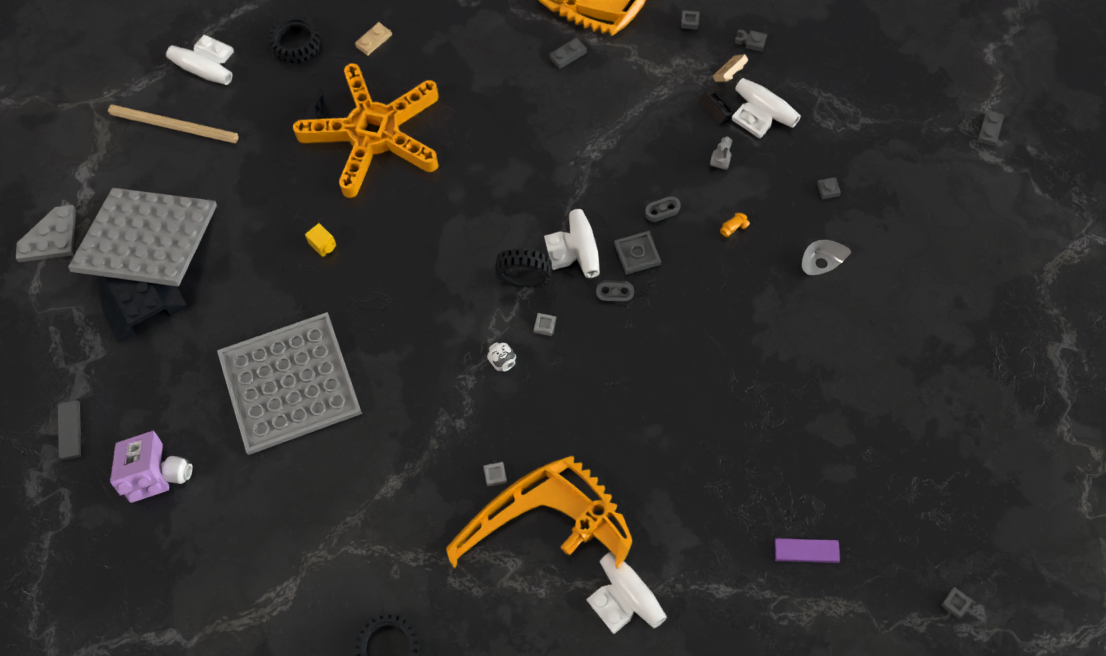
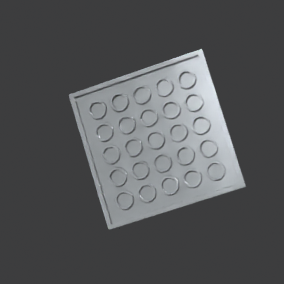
(143, 237)
(288, 383)

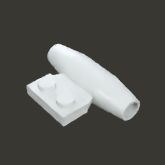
(204, 59)
(762, 108)
(578, 244)
(624, 596)

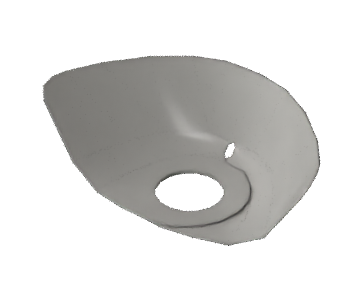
(829, 250)

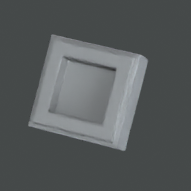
(544, 324)
(495, 474)

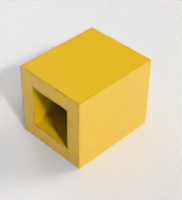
(320, 240)

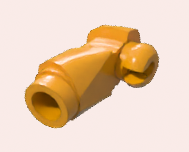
(732, 224)

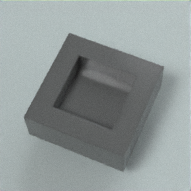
(690, 19)
(828, 188)
(956, 602)

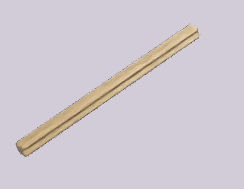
(173, 123)

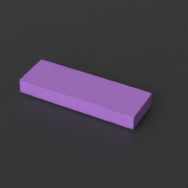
(807, 550)

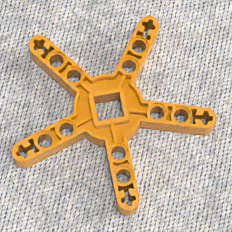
(368, 143)

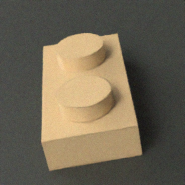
(373, 38)
(731, 67)

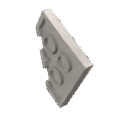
(50, 237)

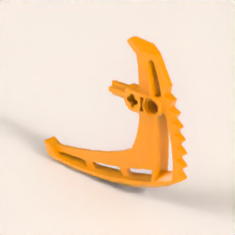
(602, 9)
(557, 494)

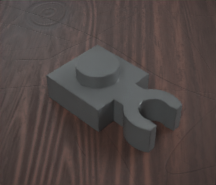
(753, 40)

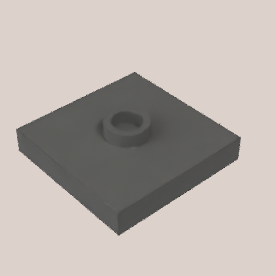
(637, 252)

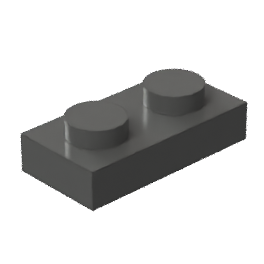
(568, 53)
(990, 128)

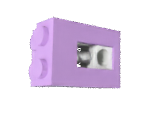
(138, 467)

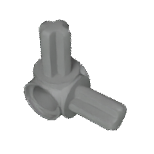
(721, 156)

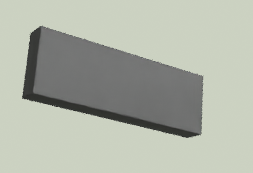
(69, 430)

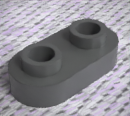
(661, 209)
(615, 292)

